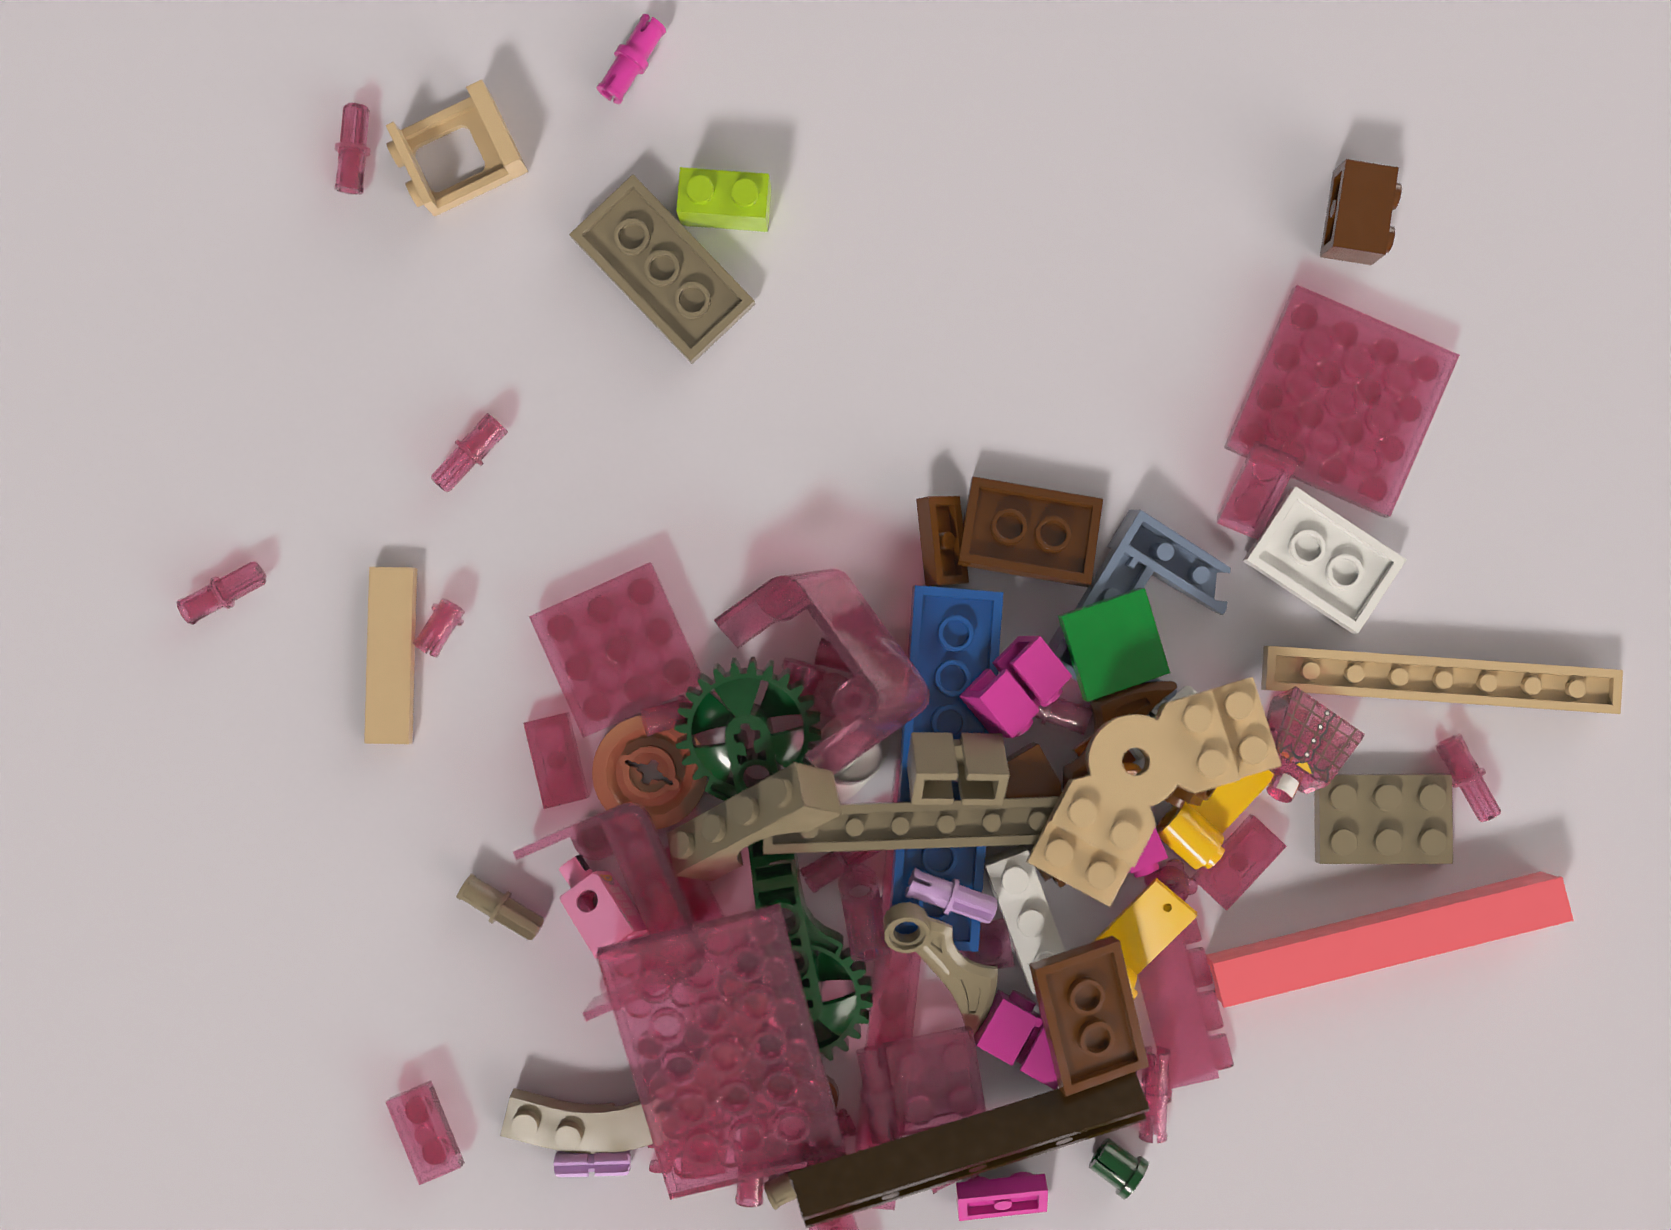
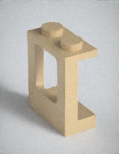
(490, 134)

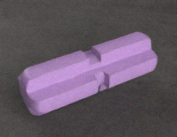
(602, 1164)

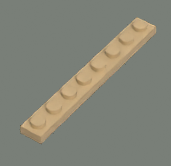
(1442, 679)

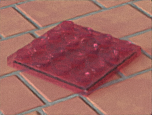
(1343, 399)

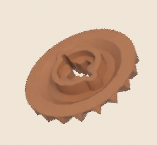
(621, 782)

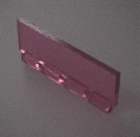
(1181, 1014)

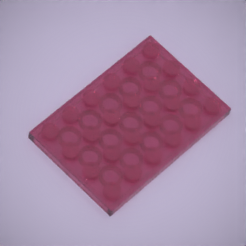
(722, 1051)

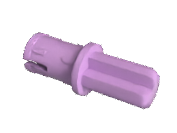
(951, 896)

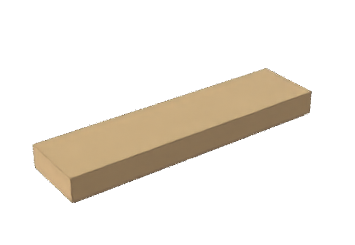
(390, 655)

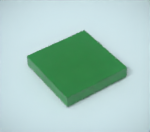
(1114, 644)

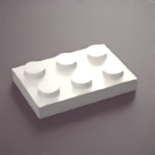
(1324, 560)

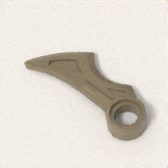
(968, 982)

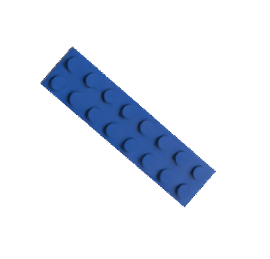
(950, 644)

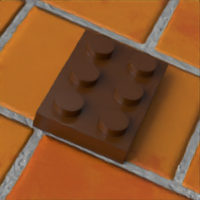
(1030, 532)
(1089, 1015)

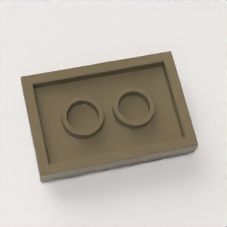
(1384, 819)

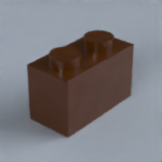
(1360, 212)

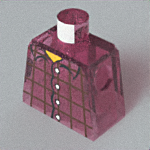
(1309, 743)

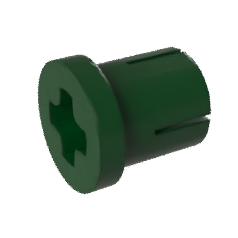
(1118, 1167)

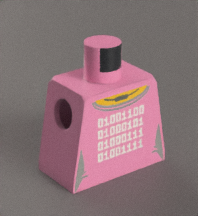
(613, 918)

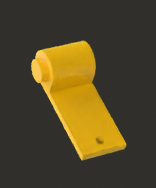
(1198, 831)
(1148, 926)

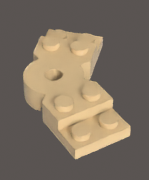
(1108, 816)

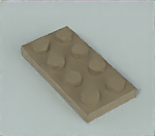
(662, 269)

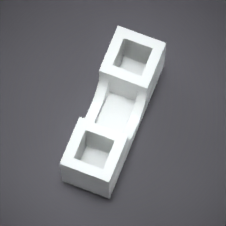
(1023, 908)

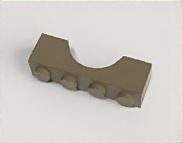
(786, 802)

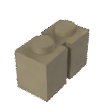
(974, 759)

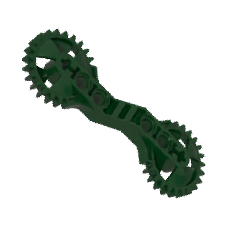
(774, 875)

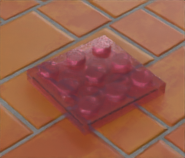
(616, 649)

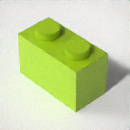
(724, 199)

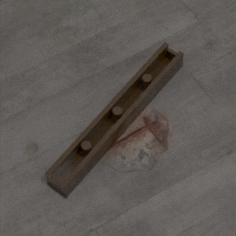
(965, 1148)

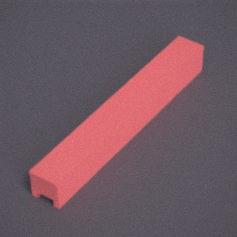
(1389, 938)

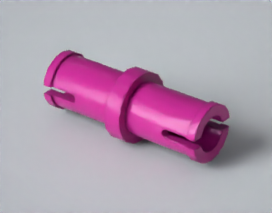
(631, 59)

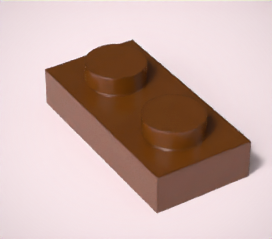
(940, 540)

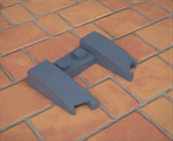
(1146, 549)

